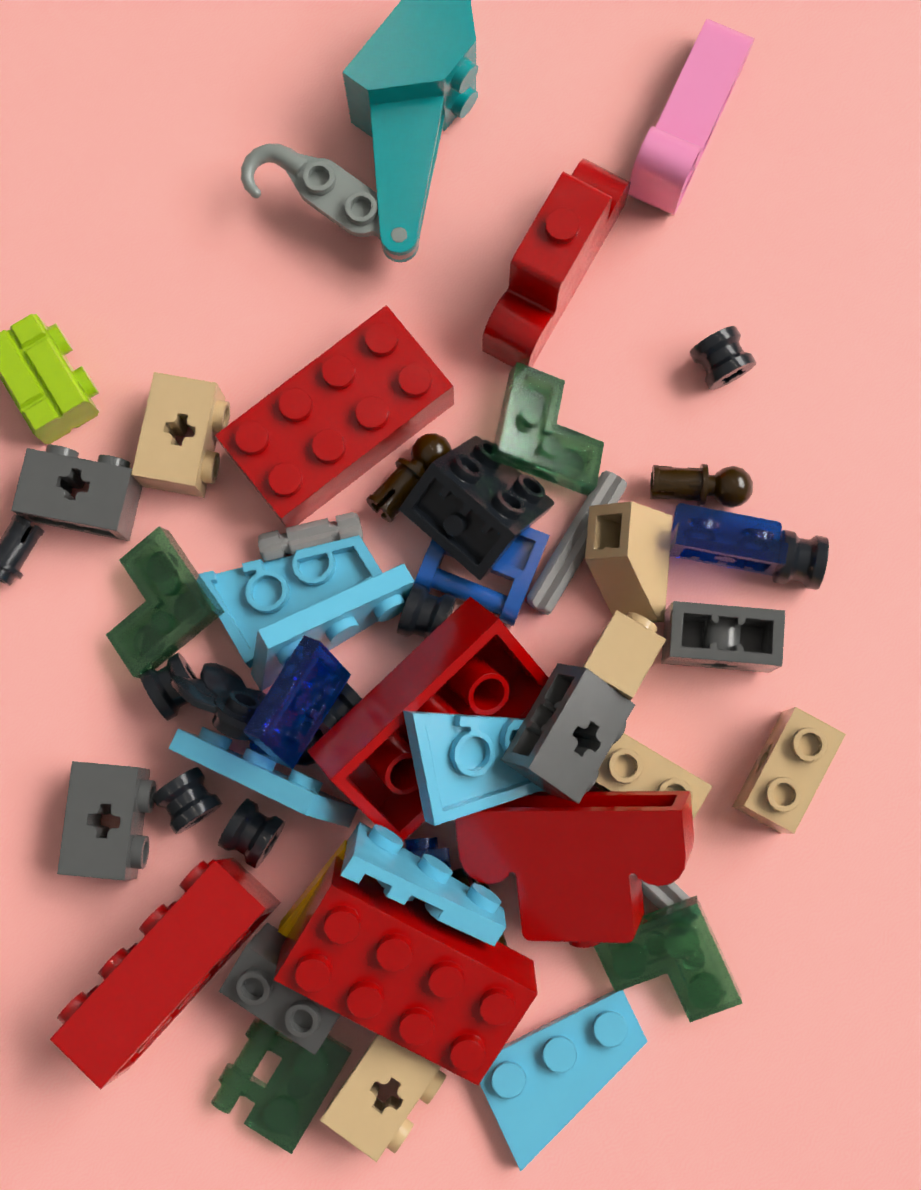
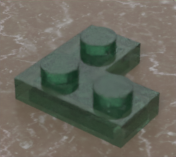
(534, 441)
(175, 604)
(679, 944)

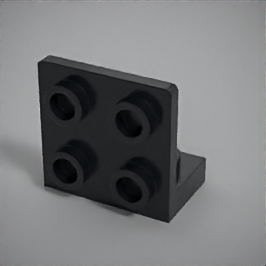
(475, 505)

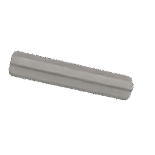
(572, 547)

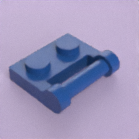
(516, 565)

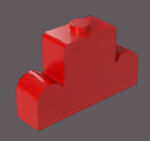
(553, 261)
(580, 861)

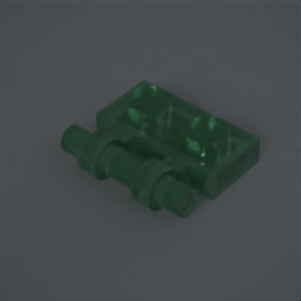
(293, 1092)

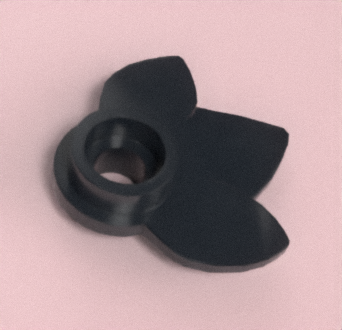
(223, 694)

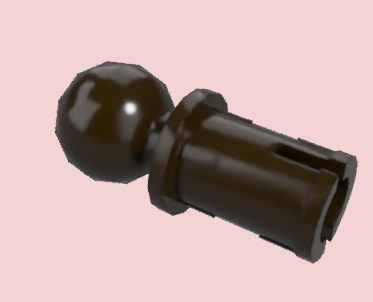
(402, 481)
(729, 486)

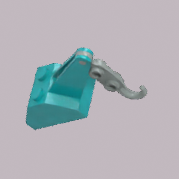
(403, 95)

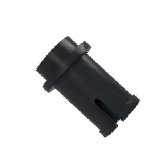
(16, 546)

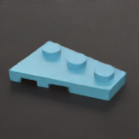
(280, 587)
(330, 621)
(461, 763)
(258, 773)
(407, 876)
(557, 1070)

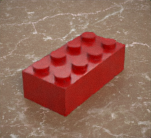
(337, 417)
(460, 668)
(164, 971)
(406, 974)

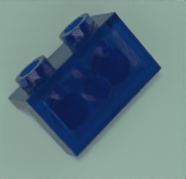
(727, 539)
(296, 703)

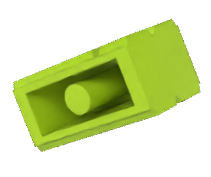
(42, 379)

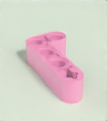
(689, 117)

